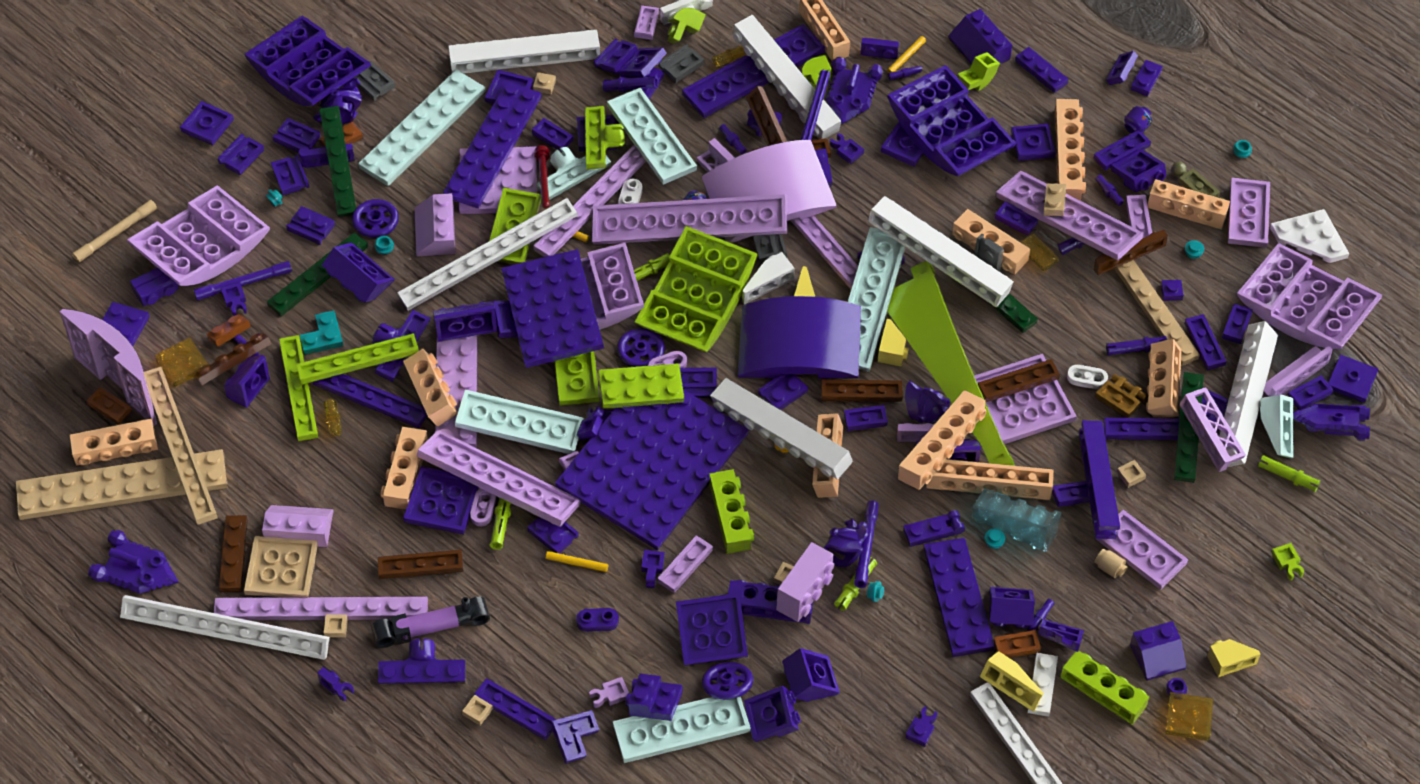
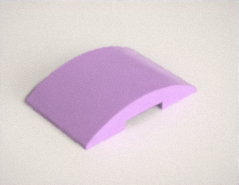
(775, 170)
(201, 239)
(612, 284)
(1306, 299)
(109, 353)

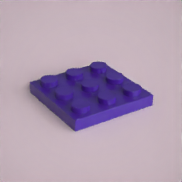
(440, 501)
(711, 629)

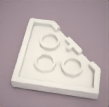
(1311, 235)

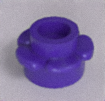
(1176, 683)

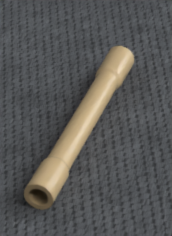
(140, 213)

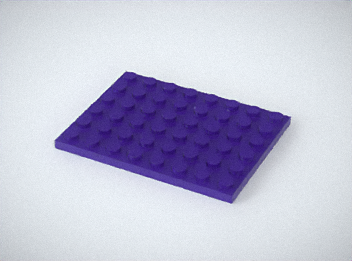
(652, 464)

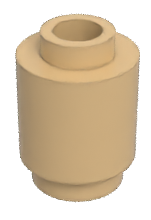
(1111, 563)

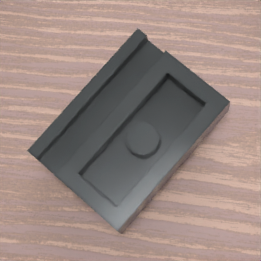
(681, 63)
(374, 82)
(769, 245)
(989, 252)

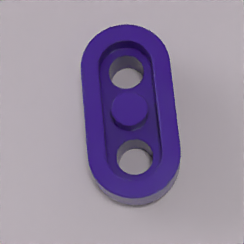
(597, 619)

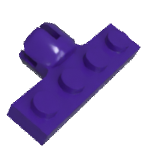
(416, 324)
(421, 667)

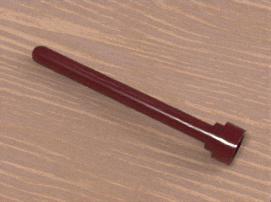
(542, 154)

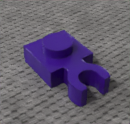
(848, 149)
(234, 297)
(590, 426)
(921, 729)

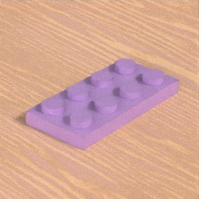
(1249, 212)
(1145, 551)

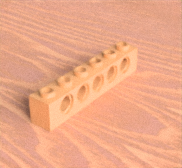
(1069, 145)
(942, 440)
(1004, 479)

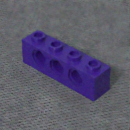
(759, 605)

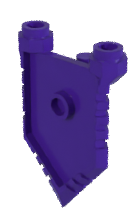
(850, 89)
(1335, 419)
(133, 566)

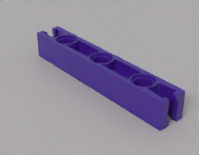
(1099, 480)

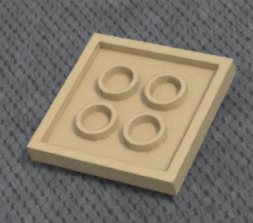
(280, 567)

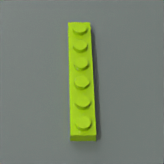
(357, 358)
(299, 394)

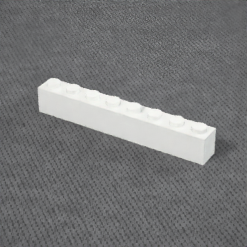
(524, 51)
(783, 74)
(940, 251)
(1249, 385)
(781, 429)

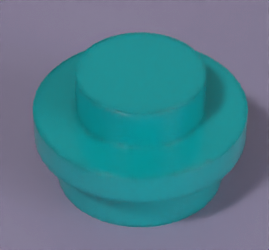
(1242, 149)
(274, 197)
(384, 245)
(1194, 249)
(994, 538)
(875, 591)

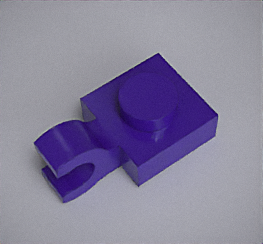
(652, 563)
(331, 681)

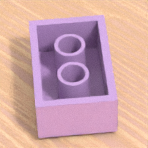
(805, 582)

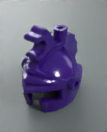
(346, 98)
(925, 404)
(847, 542)

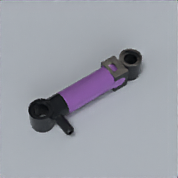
(403, 628)

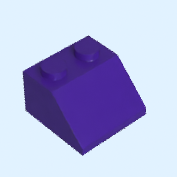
(247, 380)
(1011, 606)
(1158, 650)
(810, 675)

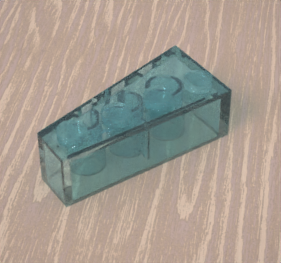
(1017, 519)

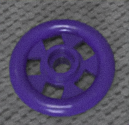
(378, 215)
(635, 334)
(727, 681)

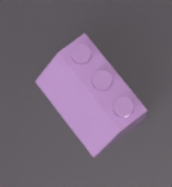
(435, 226)
(298, 523)

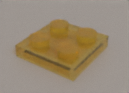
(180, 361)
(1189, 716)

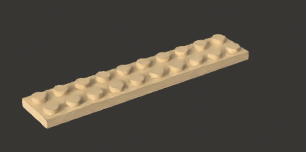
(113, 485)

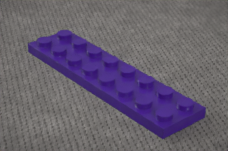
(743, 75)
(492, 144)

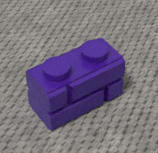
(153, 286)

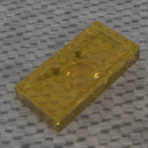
(1040, 253)

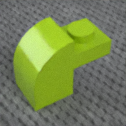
(684, 19)
(813, 67)
(981, 72)

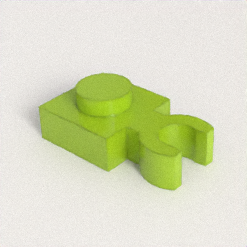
(1288, 558)

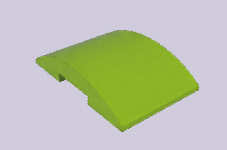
(697, 289)

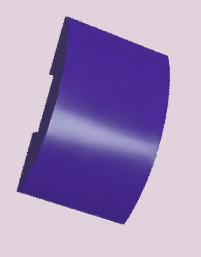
(305, 62)
(948, 123)
(800, 338)

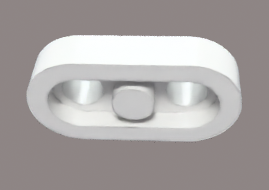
(630, 193)
(1087, 376)

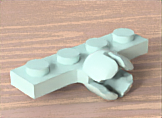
(569, 172)

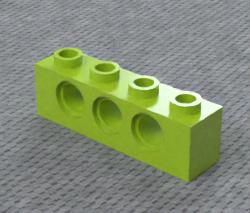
(733, 539)
(1109, 697)

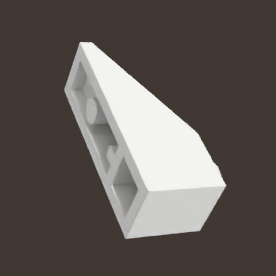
(771, 275)

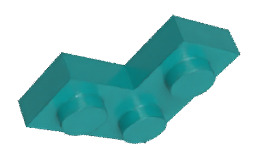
(326, 337)

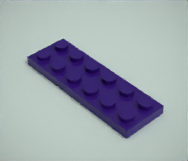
(958, 597)

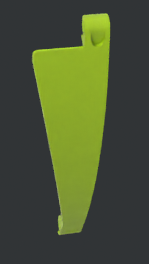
(927, 326)

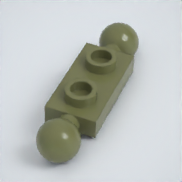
(1193, 180)

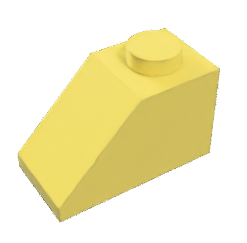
(892, 345)
(1231, 657)

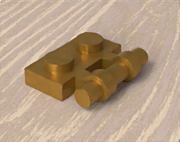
(1118, 399)

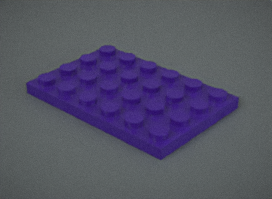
(552, 308)

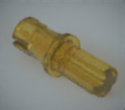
(728, 56)
(333, 417)

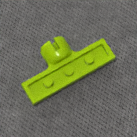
(600, 137)

